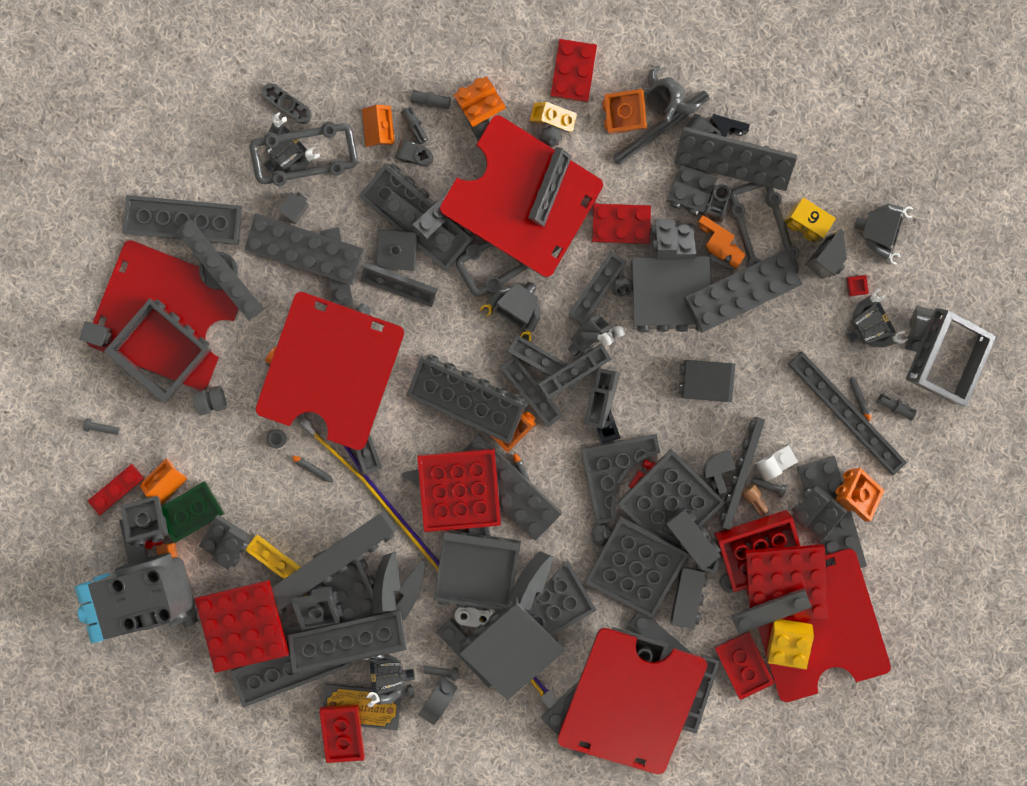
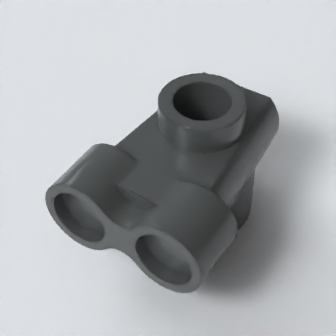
(187, 621)

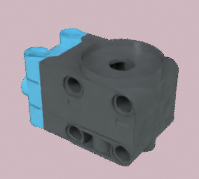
(135, 597)

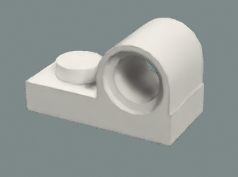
(775, 463)

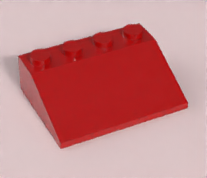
(763, 533)

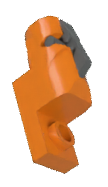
(719, 244)

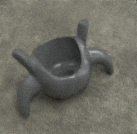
(667, 96)

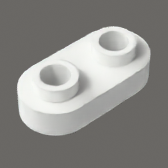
(473, 616)

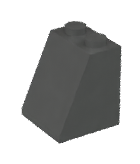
(707, 380)

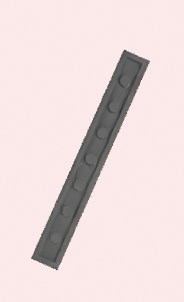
(847, 413)

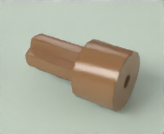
(752, 495)

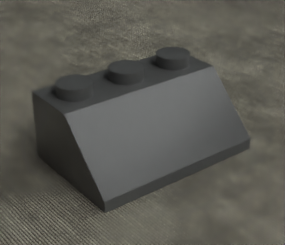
(829, 256)
(648, 648)

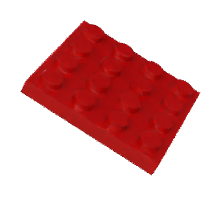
(459, 490)
(786, 570)
(241, 626)

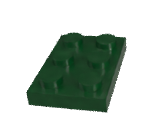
(191, 511)

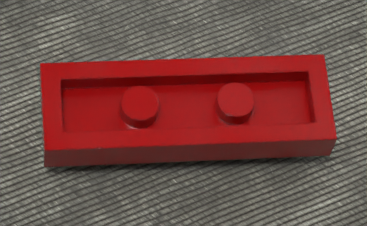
(116, 489)

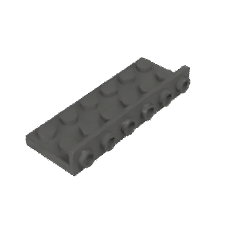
(391, 180)
(467, 398)
(354, 591)

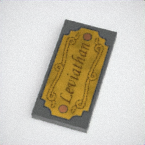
(379, 716)

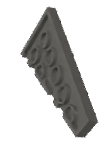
(561, 601)

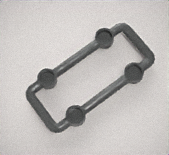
(327, 129)
(772, 199)
(493, 284)

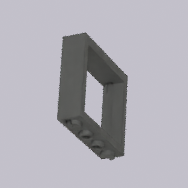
(930, 346)
(113, 349)

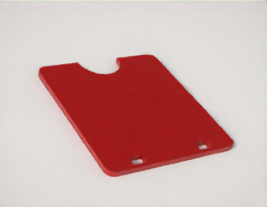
(501, 200)
(156, 342)
(330, 368)
(844, 640)
(631, 704)

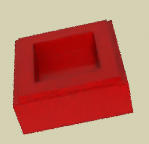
(857, 285)

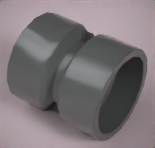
(210, 400)

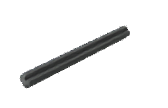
(656, 131)

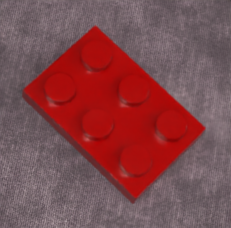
(573, 70)
(621, 223)
(744, 665)
(342, 733)

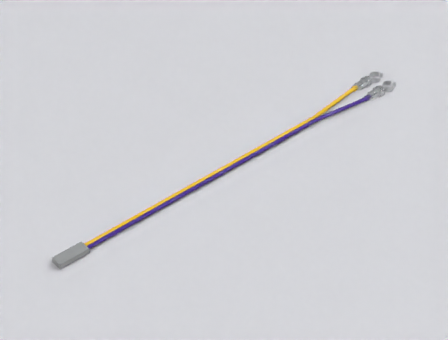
(547, 697)

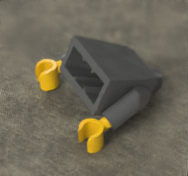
(517, 306)

